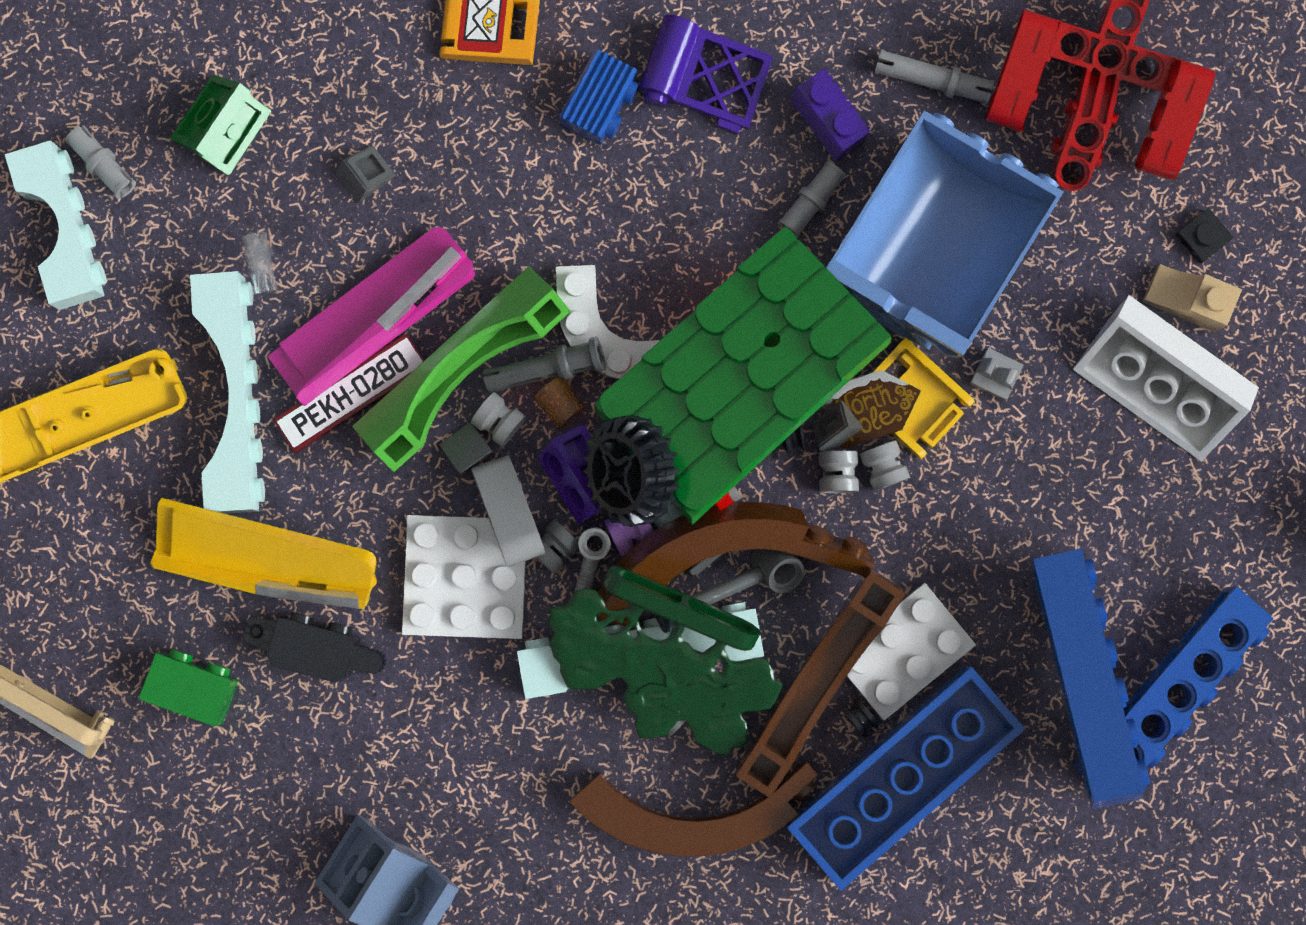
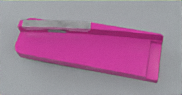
(371, 314)

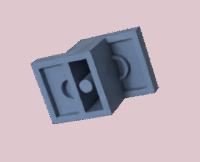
(383, 880)

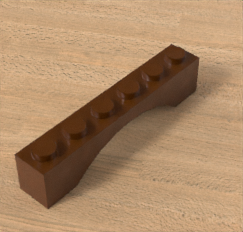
(817, 681)

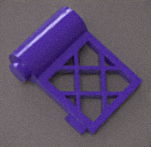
(674, 62)

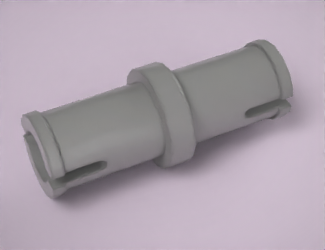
(100, 162)
(812, 198)

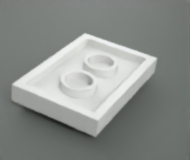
(909, 652)

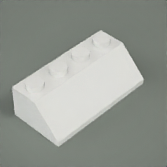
(1166, 379)

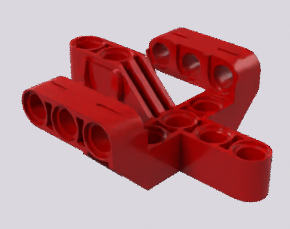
(1174, 119)

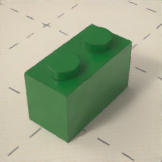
(189, 687)

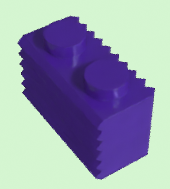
(830, 115)

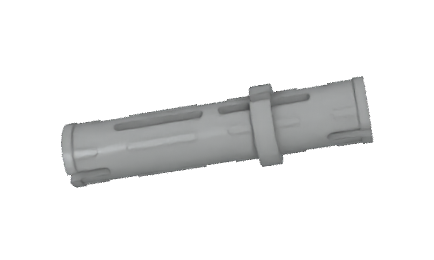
(934, 77)

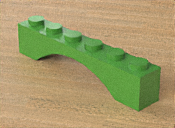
(514, 316)

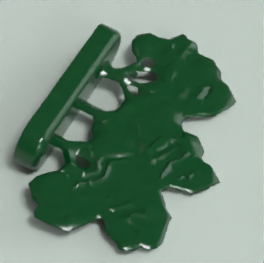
(665, 676)

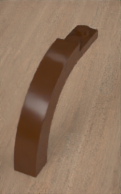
(735, 528)

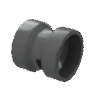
(562, 541)

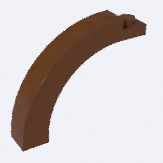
(691, 836)

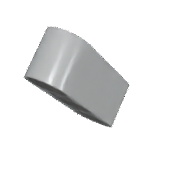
(508, 511)

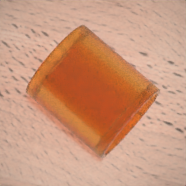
(559, 401)

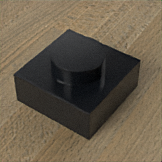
(1204, 236)

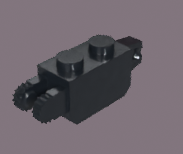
(312, 649)

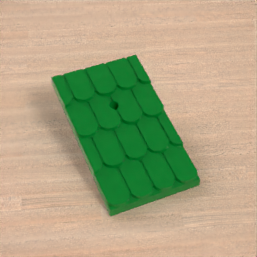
(747, 368)

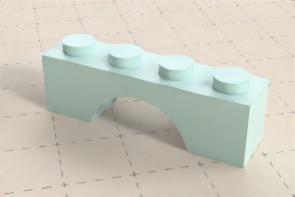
(70, 270)

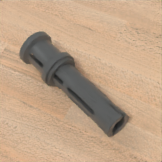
(562, 362)

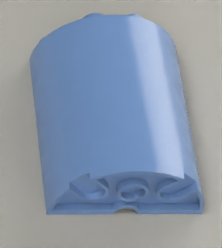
(942, 235)

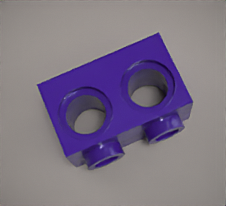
(564, 466)

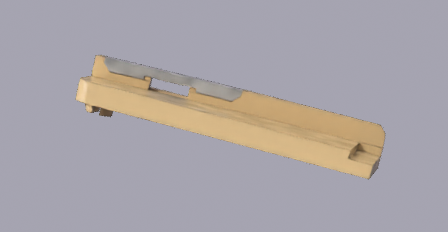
(53, 714)

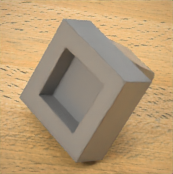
(996, 374)

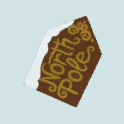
(878, 403)

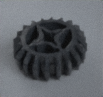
(631, 470)

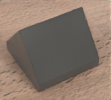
(835, 427)

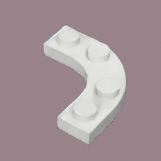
(578, 291)

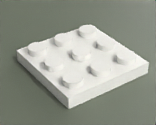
(460, 580)

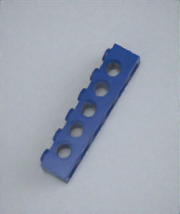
(1203, 638)

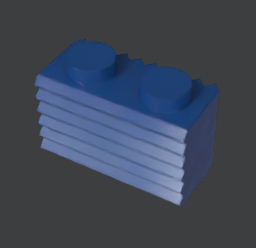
(599, 97)

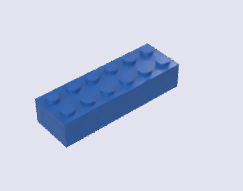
(1087, 679)
(904, 776)

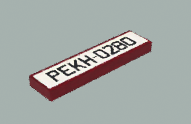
(349, 395)

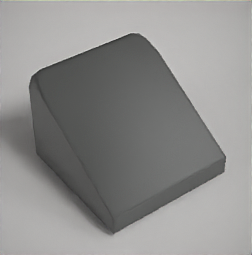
(364, 173)
(466, 449)

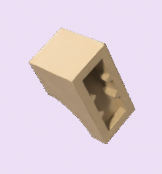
(1192, 297)

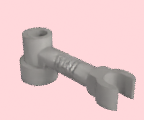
(591, 556)

